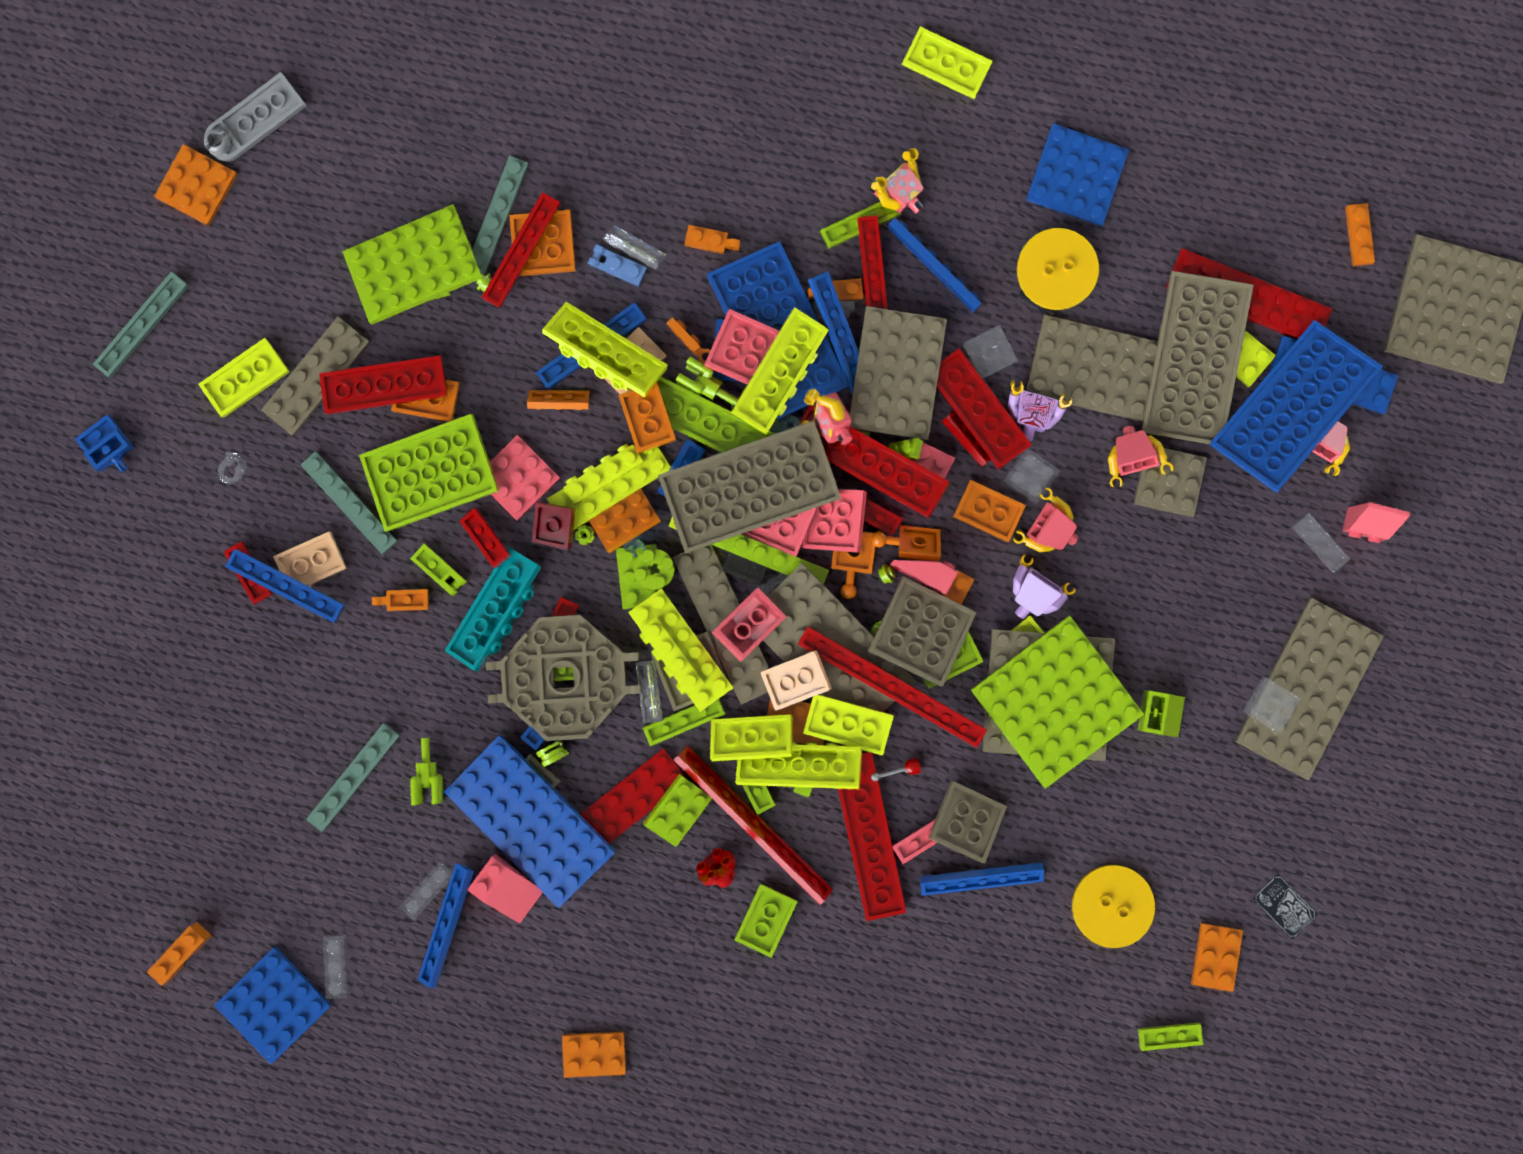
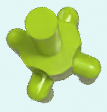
(704, 383)
(426, 777)

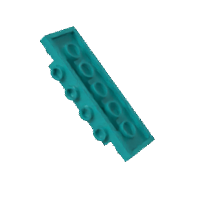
(494, 611)

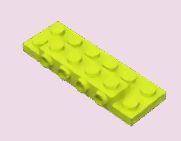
(604, 350)
(780, 371)
(610, 482)
(680, 650)
(807, 767)

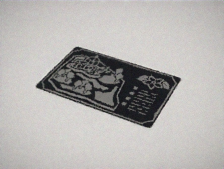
(1285, 906)

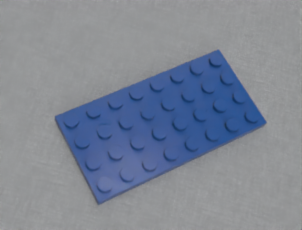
(767, 291)
(1296, 406)
(529, 821)

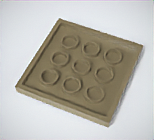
(922, 631)

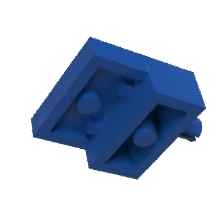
(105, 444)

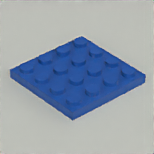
(1077, 174)
(273, 1005)

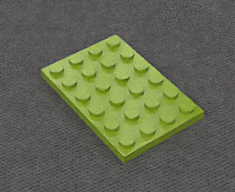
(412, 264)
(429, 473)

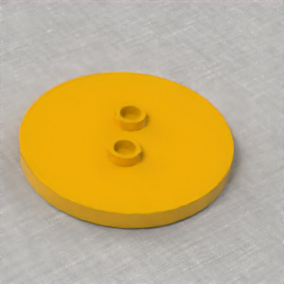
(1057, 269)
(1113, 906)

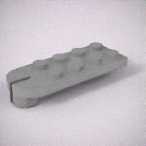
(253, 119)

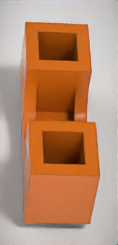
(178, 953)

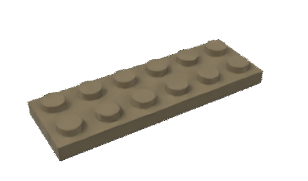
(302, 391)

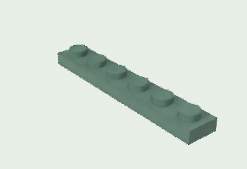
(499, 212)
(140, 325)
(349, 502)
(353, 777)

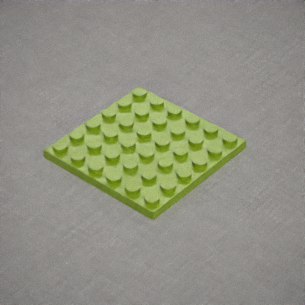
(1057, 701)

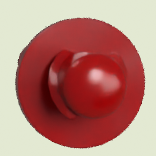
(717, 868)

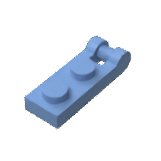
(617, 266)

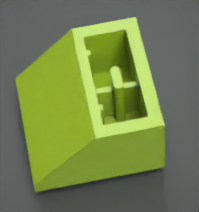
(1161, 713)

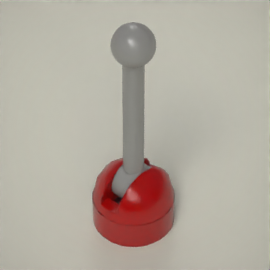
(911, 767)

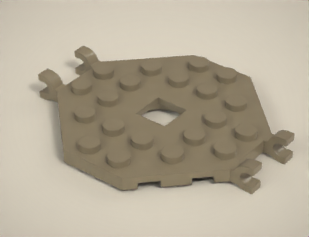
(529, 677)

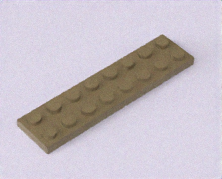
(714, 603)

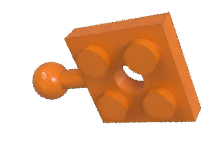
(908, 538)
(862, 564)

